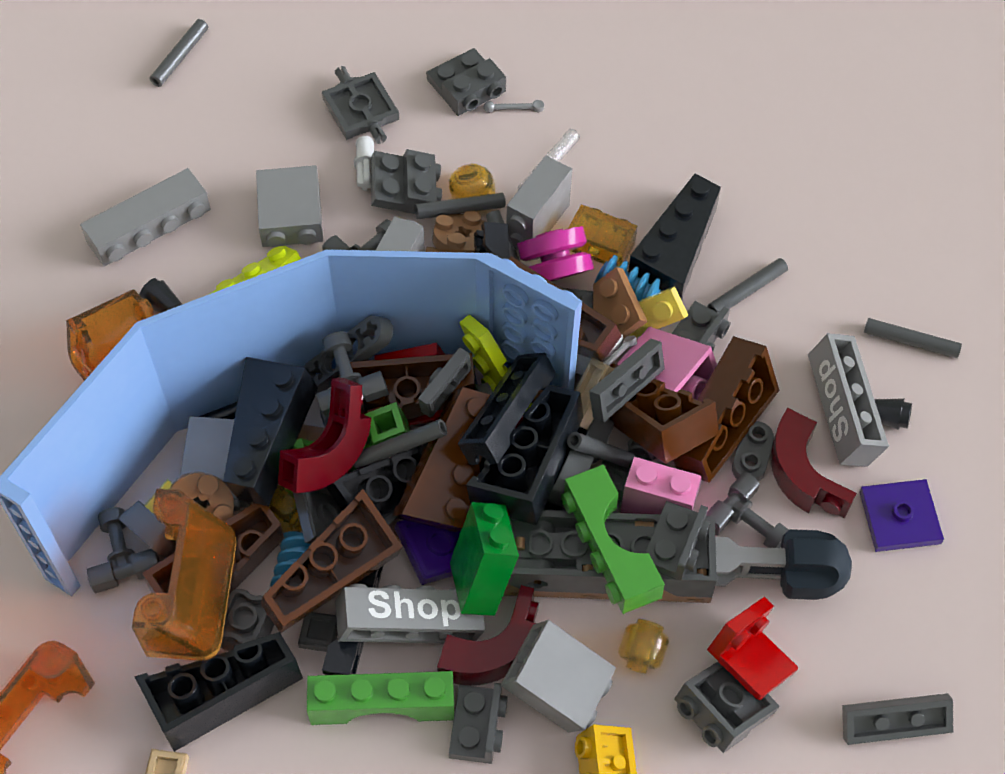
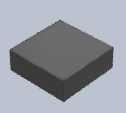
(318, 631)

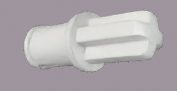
(362, 162)

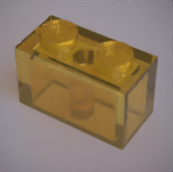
(604, 235)

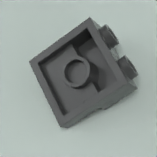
(467, 81)
(404, 180)
(722, 707)

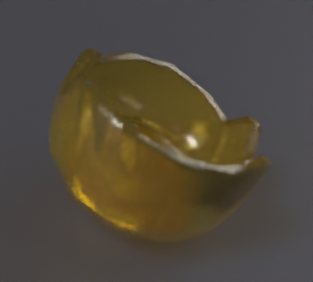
(471, 181)

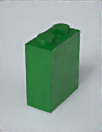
(483, 559)

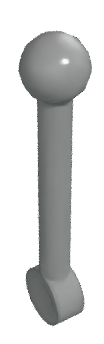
(537, 106)
(628, 342)

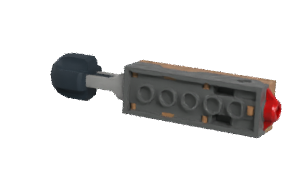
(560, 565)

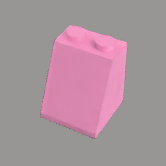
(685, 361)
(653, 484)

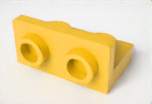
(605, 750)

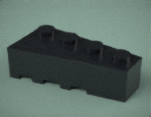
(677, 236)
(267, 420)
(533, 458)
(381, 481)
(212, 691)

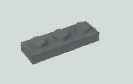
(626, 380)
(897, 718)

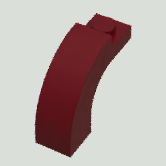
(335, 449)
(795, 473)
(490, 659)

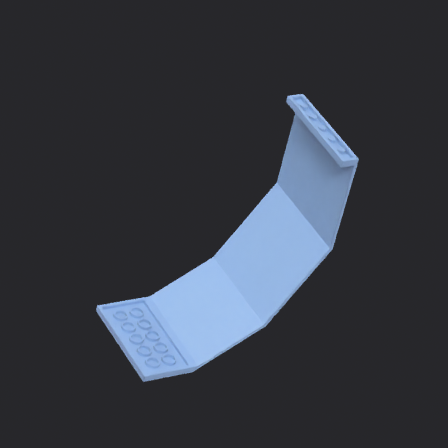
(196, 357)

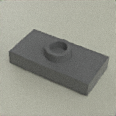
(444, 382)

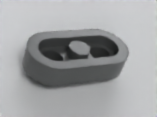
(754, 450)

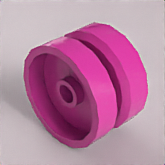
(554, 253)

